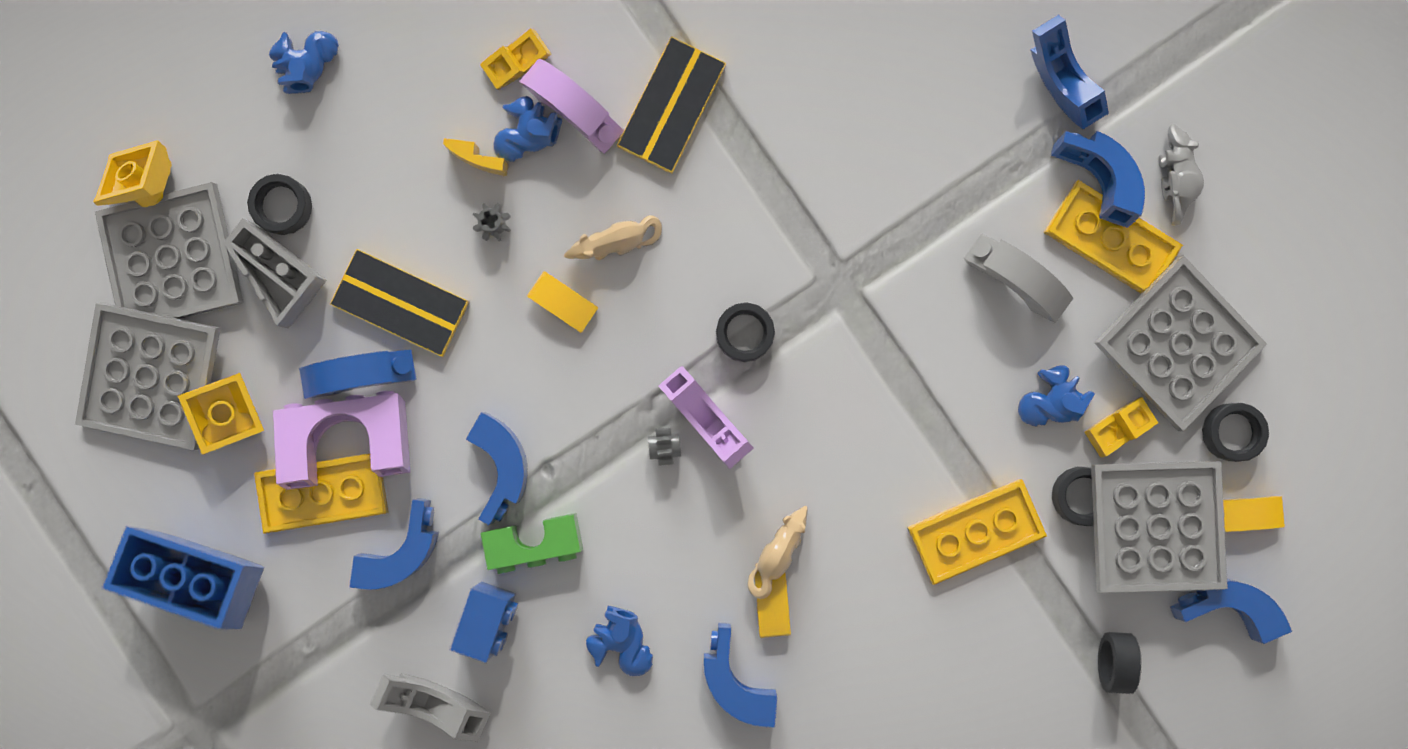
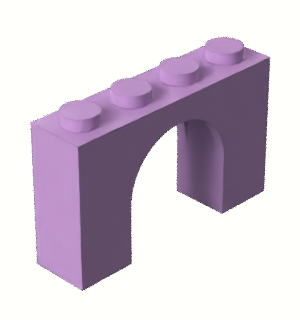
(301, 427)

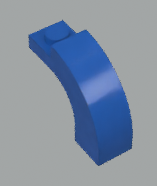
(1063, 77)
(1113, 168)
(356, 372)
(510, 461)
(384, 571)
(1258, 610)
(742, 702)

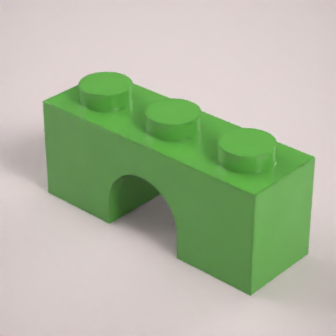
(505, 549)

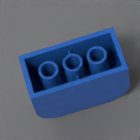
(183, 577)

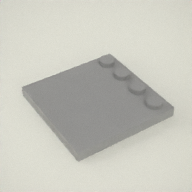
(170, 254)
(1180, 343)
(138, 370)
(1159, 527)

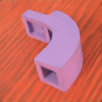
(572, 103)
(706, 417)

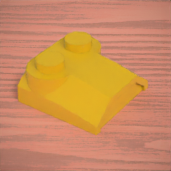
(135, 176)
(220, 413)

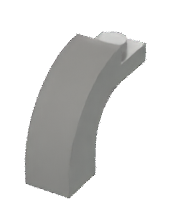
(1022, 274)
(431, 702)

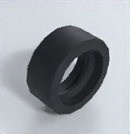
(259, 192)
(740, 309)
(1259, 429)
(1059, 496)
(1119, 663)

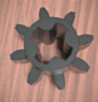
(483, 220)
(664, 446)

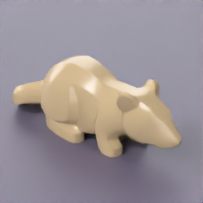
(618, 238)
(777, 555)

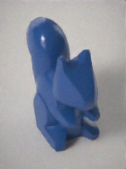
(302, 66)
(532, 132)
(1060, 404)
(623, 636)

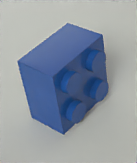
(483, 622)

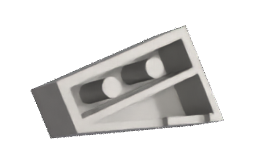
(275, 273)

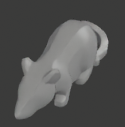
(1184, 177)

